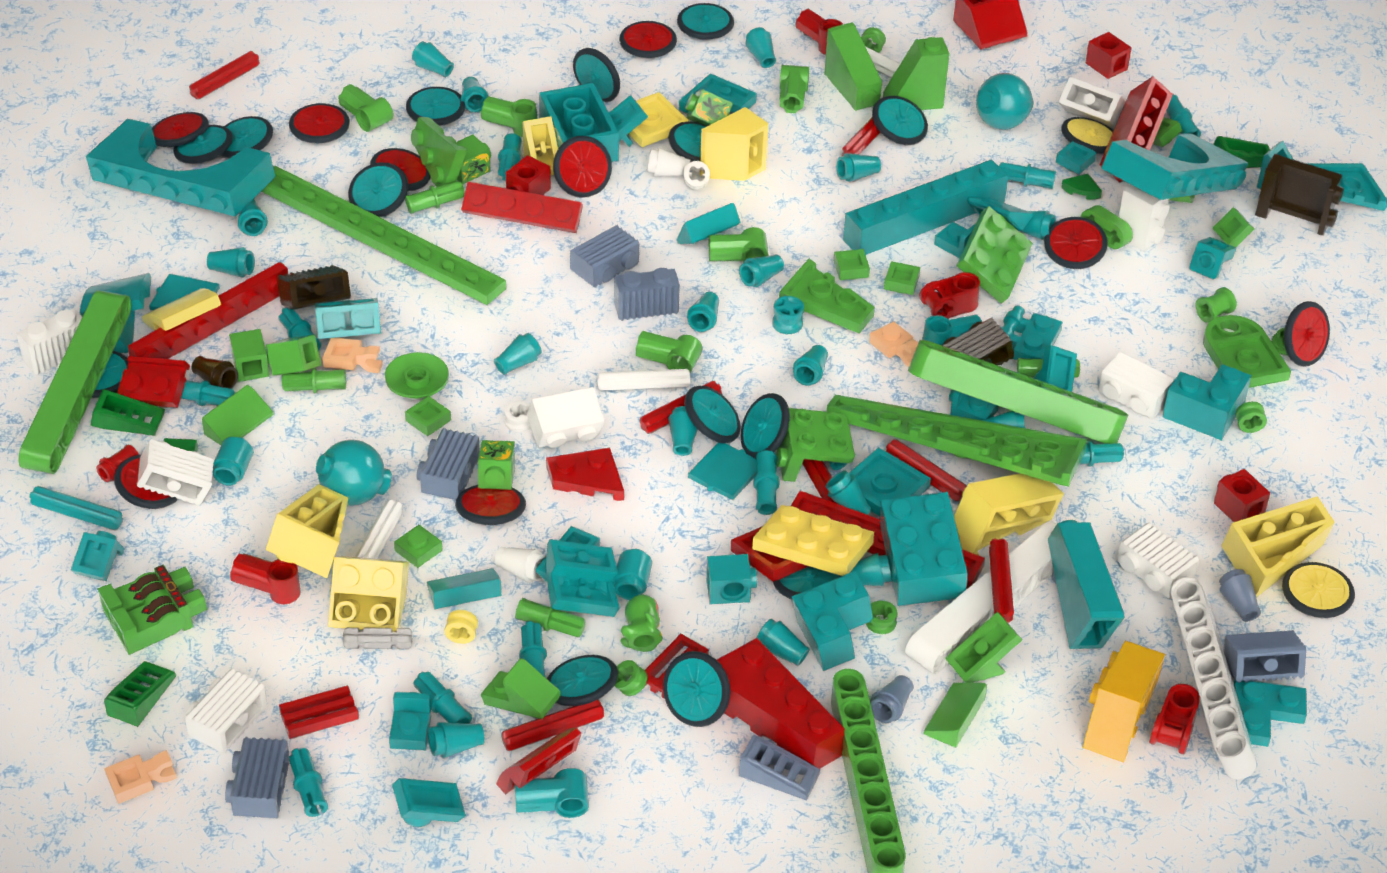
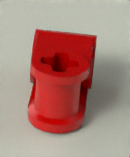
(954, 295)
(1177, 718)

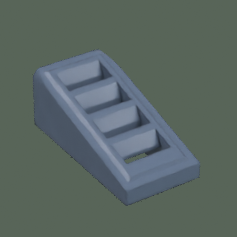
(772, 754)

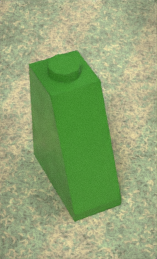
(851, 67)
(922, 74)

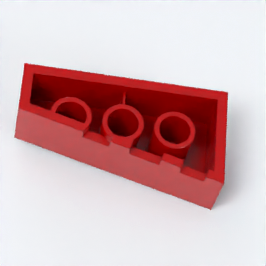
(780, 706)

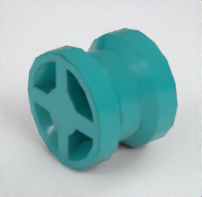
(788, 315)

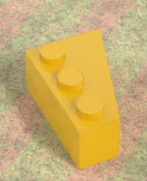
(1121, 699)

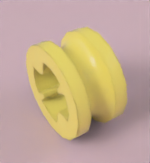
(461, 626)

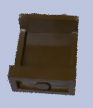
(1300, 192)

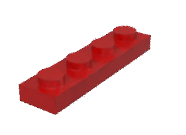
(522, 207)

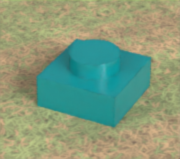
(1076, 157)

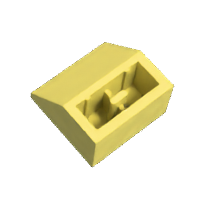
(735, 146)
(367, 593)

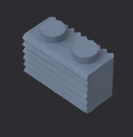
(605, 256)
(646, 293)
(448, 464)
(1265, 655)
(258, 778)

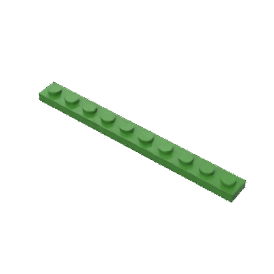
(385, 237)

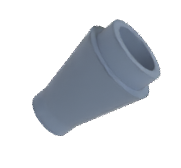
(1240, 593)
(890, 700)

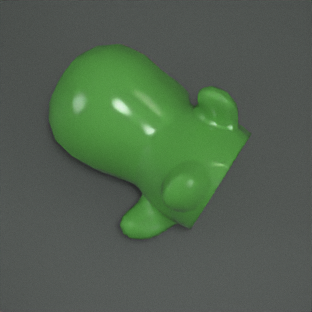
(642, 622)

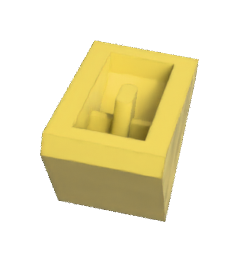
(540, 140)

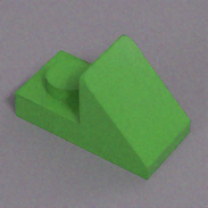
(979, 654)
(521, 691)

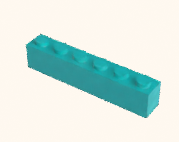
(923, 207)

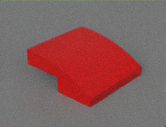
(539, 760)

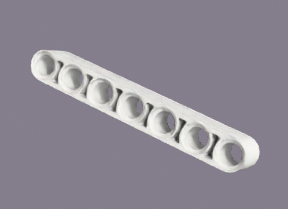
(947, 630)
(1213, 678)

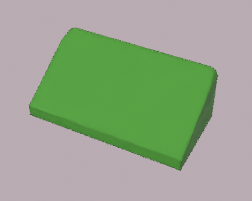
(236, 415)
(956, 712)

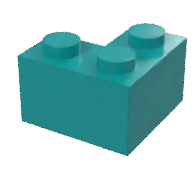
(1207, 405)
(828, 615)

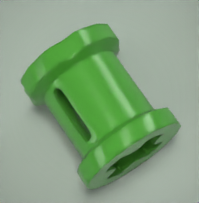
(1221, 302)

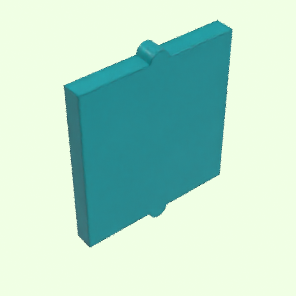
(177, 287)
(725, 470)

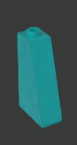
(1084, 586)

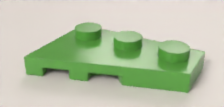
(437, 151)
(828, 299)

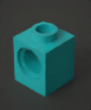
(730, 579)

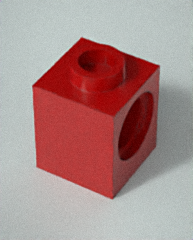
(1108, 55)
(529, 176)
(1241, 496)

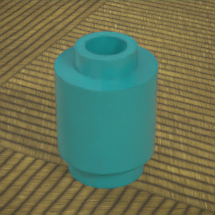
(232, 460)
(633, 573)

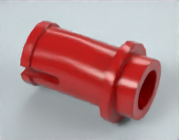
(108, 466)

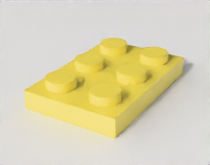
(813, 540)

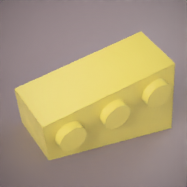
(1003, 507)
(310, 530)
(1277, 540)

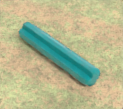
(76, 508)

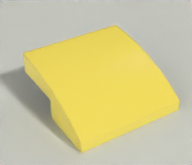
(182, 309)

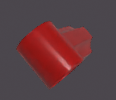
(816, 27)
(273, 577)

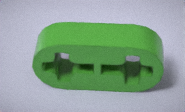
(1112, 226)

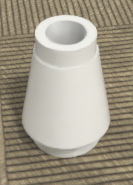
(666, 163)
(520, 562)

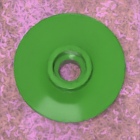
(416, 375)

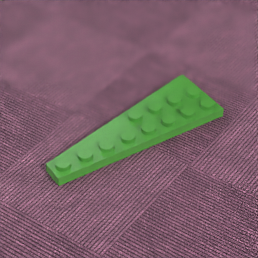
(1009, 447)

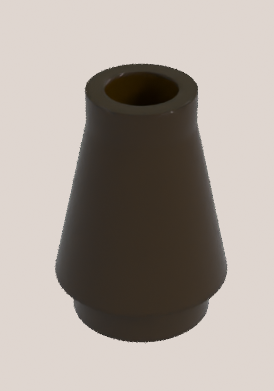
(216, 372)

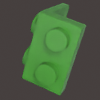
(814, 437)

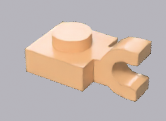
(894, 341)
(348, 353)
(134, 776)

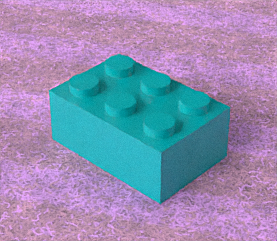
(580, 113)
(923, 548)

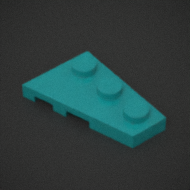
(1357, 184)

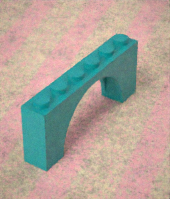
(1189, 170)
(219, 188)

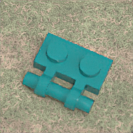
(1036, 333)

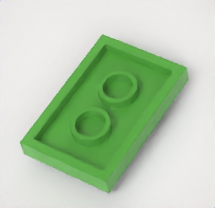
(995, 254)

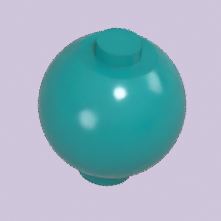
(1004, 101)
(353, 471)

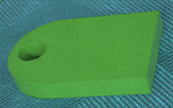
(1245, 349)

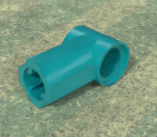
(939, 329)
(564, 793)

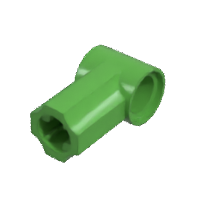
(793, 87)
(368, 111)
(509, 113)
(737, 247)
(675, 353)

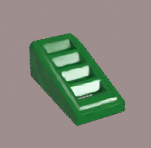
(1246, 150)
(110, 405)
(135, 712)

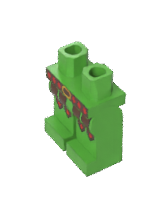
(151, 607)

